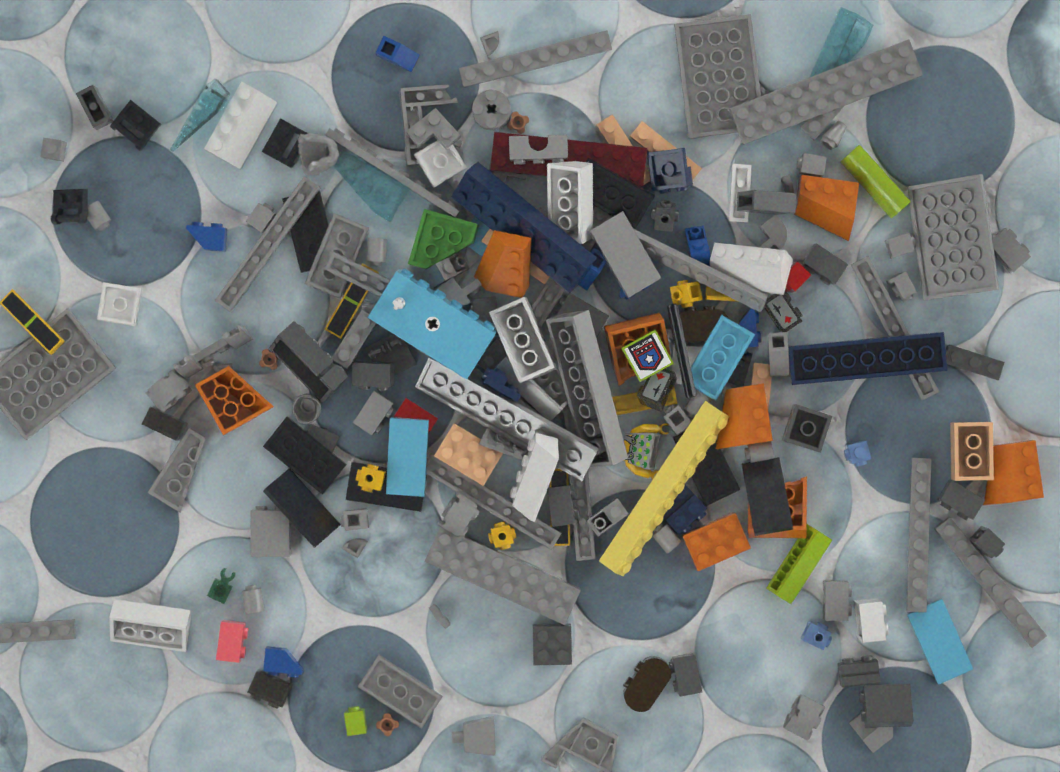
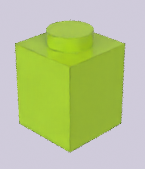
(355, 721)

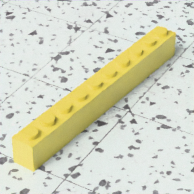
(664, 489)

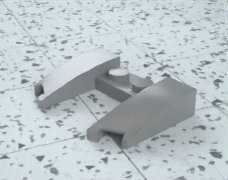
(411, 102)
(191, 363)

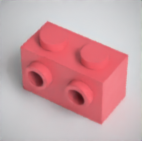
(231, 641)

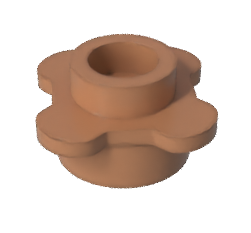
(520, 128)
(264, 360)
(387, 729)

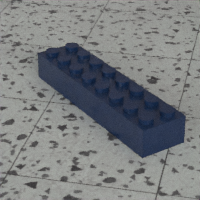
(508, 212)
(867, 358)

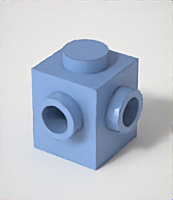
(857, 453)
(817, 635)

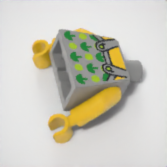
(642, 449)

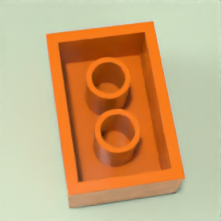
(716, 541)

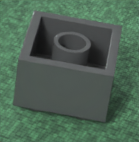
(807, 428)
(552, 644)

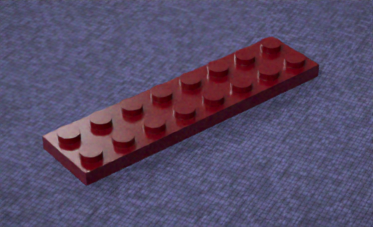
(621, 159)

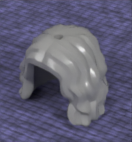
(317, 153)

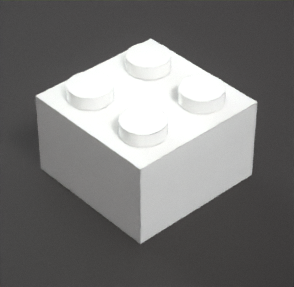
(870, 620)

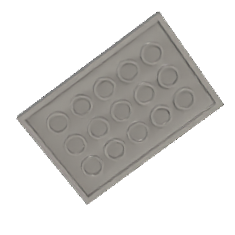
(716, 72)
(953, 237)
(43, 385)

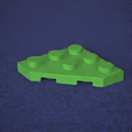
(440, 238)

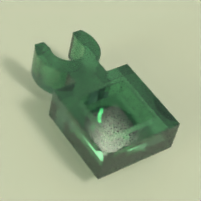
(220, 588)

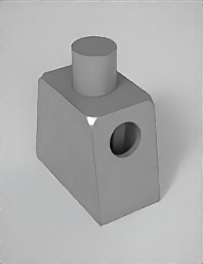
(477, 736)

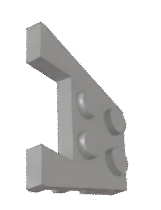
(588, 743)

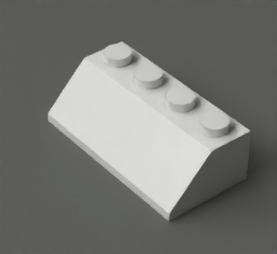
(240, 125)
(571, 198)
(754, 266)
(523, 340)
(543, 393)
(535, 475)
(149, 625)

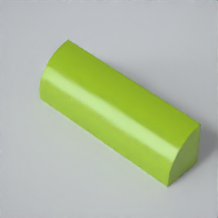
(875, 181)
(799, 565)

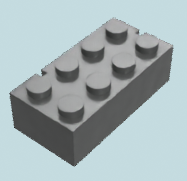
(308, 361)

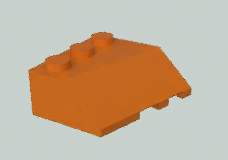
(827, 203)
(506, 264)
(625, 333)
(231, 399)
(748, 417)
(1015, 474)
(797, 502)

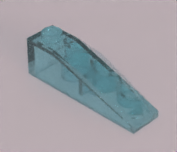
(843, 41)
(211, 102)
(374, 187)

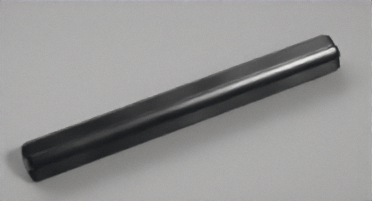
(681, 351)

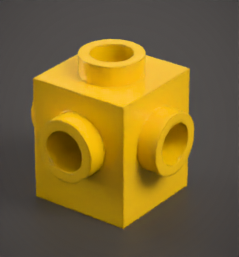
(686, 293)
(378, 478)
(498, 528)

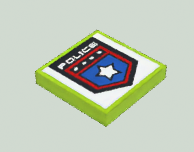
(647, 355)

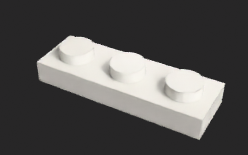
(739, 182)

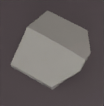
(872, 737)

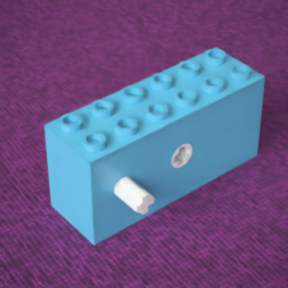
(408, 311)

